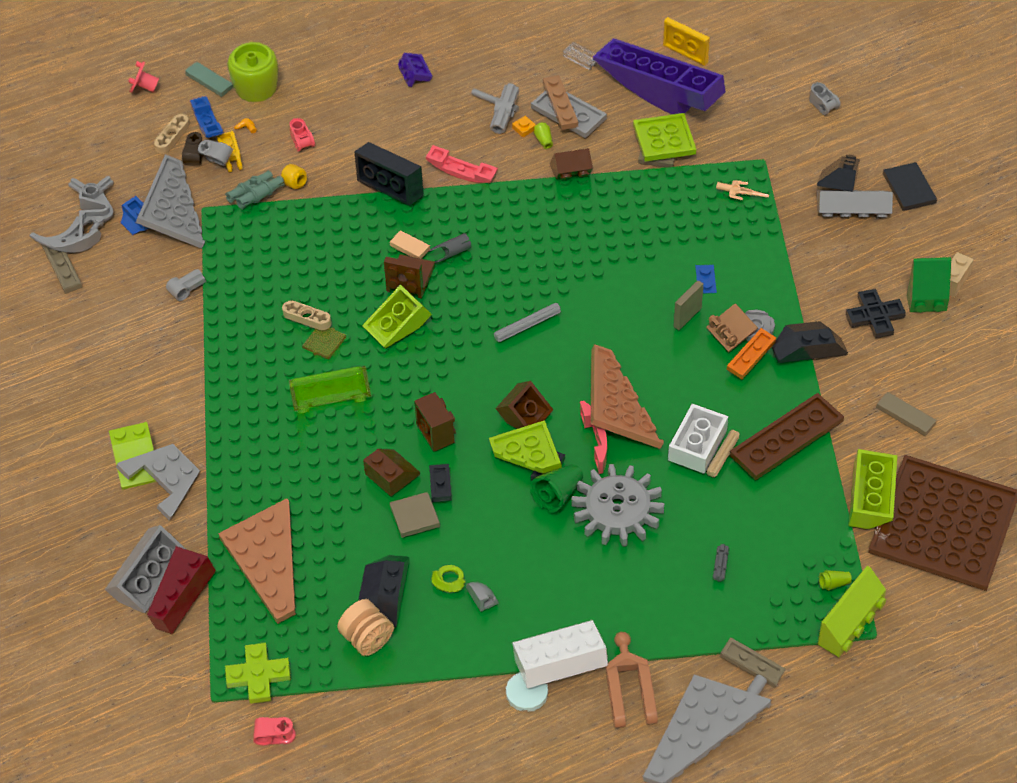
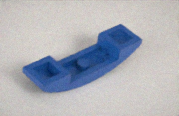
(205, 117)

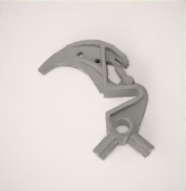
(94, 210)

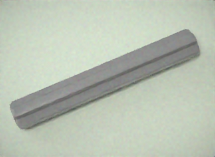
(527, 322)

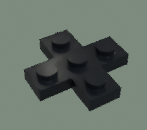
(875, 313)

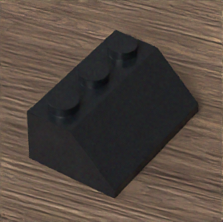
(840, 174)

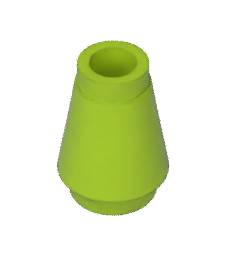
(543, 134)
(834, 579)

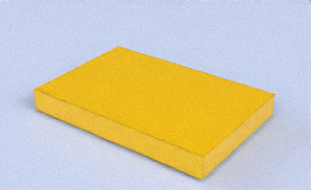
(686, 41)

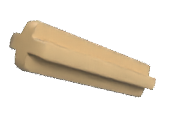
(723, 453)

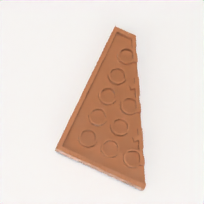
(615, 402)
(265, 557)

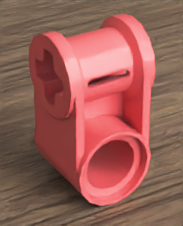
(300, 134)
(272, 730)

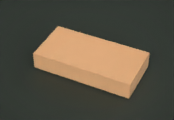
(409, 245)

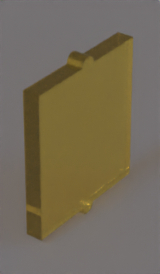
(324, 342)

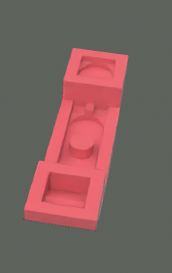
(458, 168)
(600, 451)

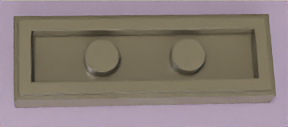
(906, 414)
(752, 662)

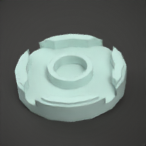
(524, 698)

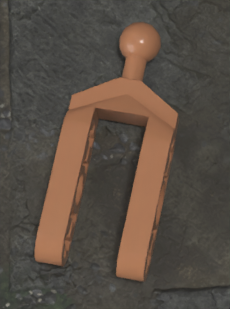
(627, 662)

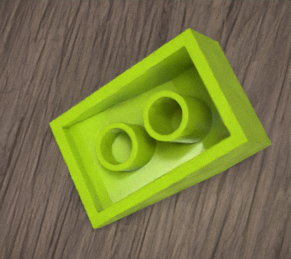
(396, 317)
(129, 443)

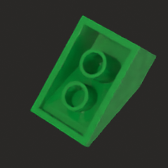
(929, 284)

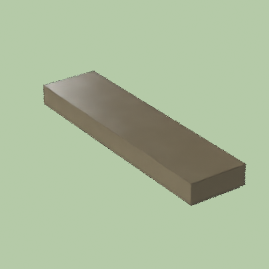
(63, 269)

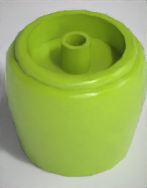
(253, 71)

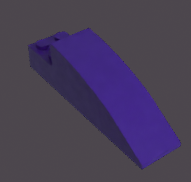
(659, 78)

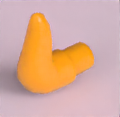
(246, 123)

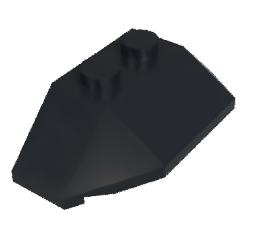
(807, 342)
(384, 585)

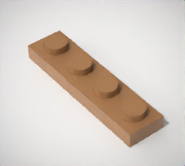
(560, 102)

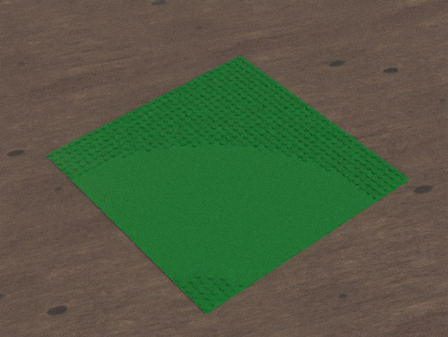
(615, 262)

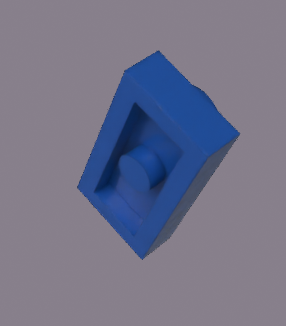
(706, 275)

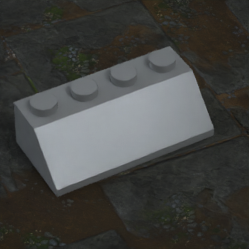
(854, 202)
(143, 569)

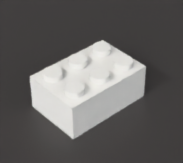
(698, 438)

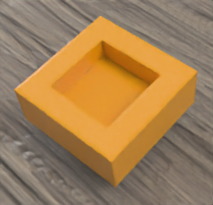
(523, 126)

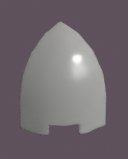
(481, 595)

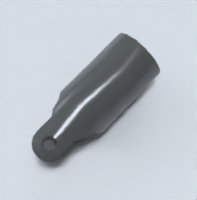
(454, 246)

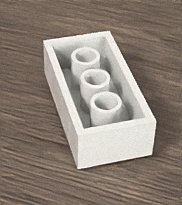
(560, 654)

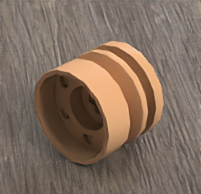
(365, 627)

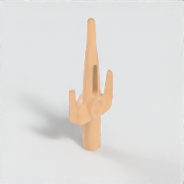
(735, 189)

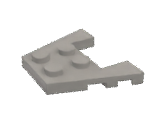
(169, 469)

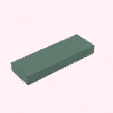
(209, 79)

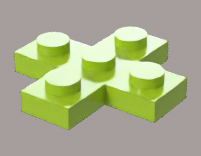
(257, 673)

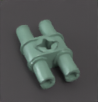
(254, 189)

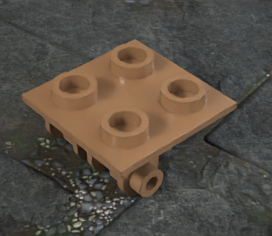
(731, 327)

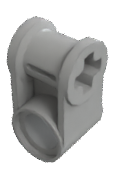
(823, 98)
(215, 151)

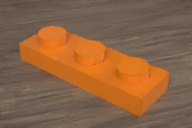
(751, 353)

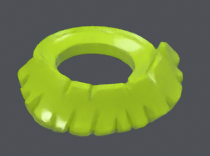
(437, 579)

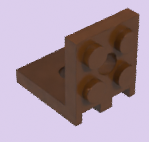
(408, 272)

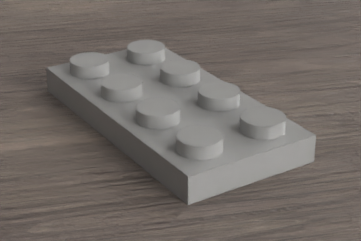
(588, 116)

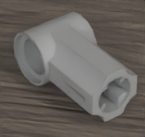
(181, 287)

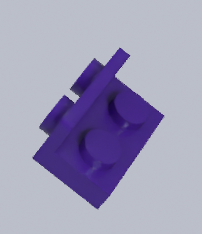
(414, 68)

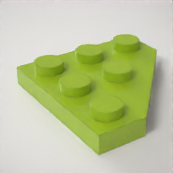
(527, 447)

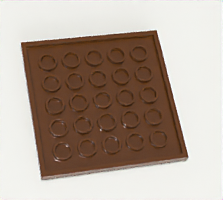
(946, 522)

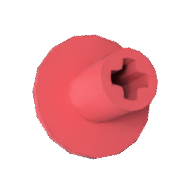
(143, 79)

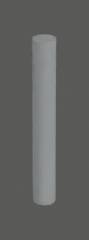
(488, 97)

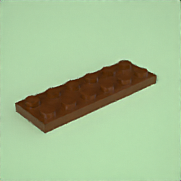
(786, 436)

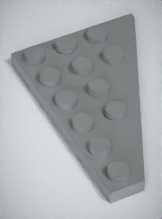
(170, 205)
(702, 721)

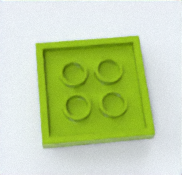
(664, 137)

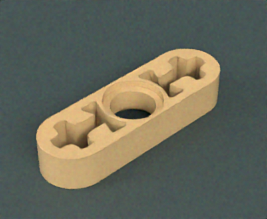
(170, 141)
(295, 310)

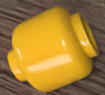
(294, 176)

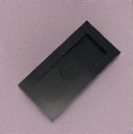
(440, 482)

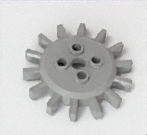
(631, 514)

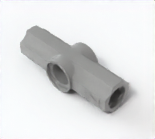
(504, 108)

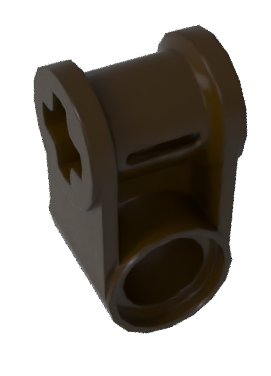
(190, 153)

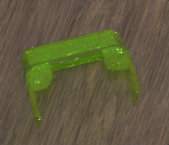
(329, 388)

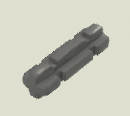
(721, 562)

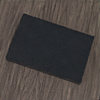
(909, 186)

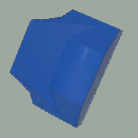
(130, 213)

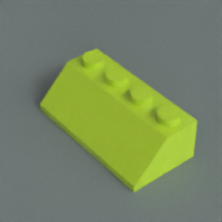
(872, 489)
(852, 613)

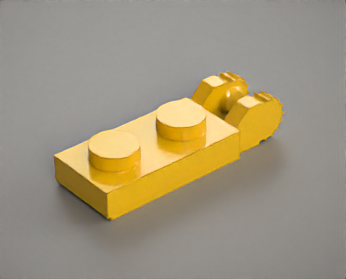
(229, 139)

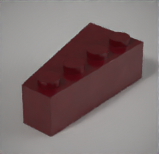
(179, 588)

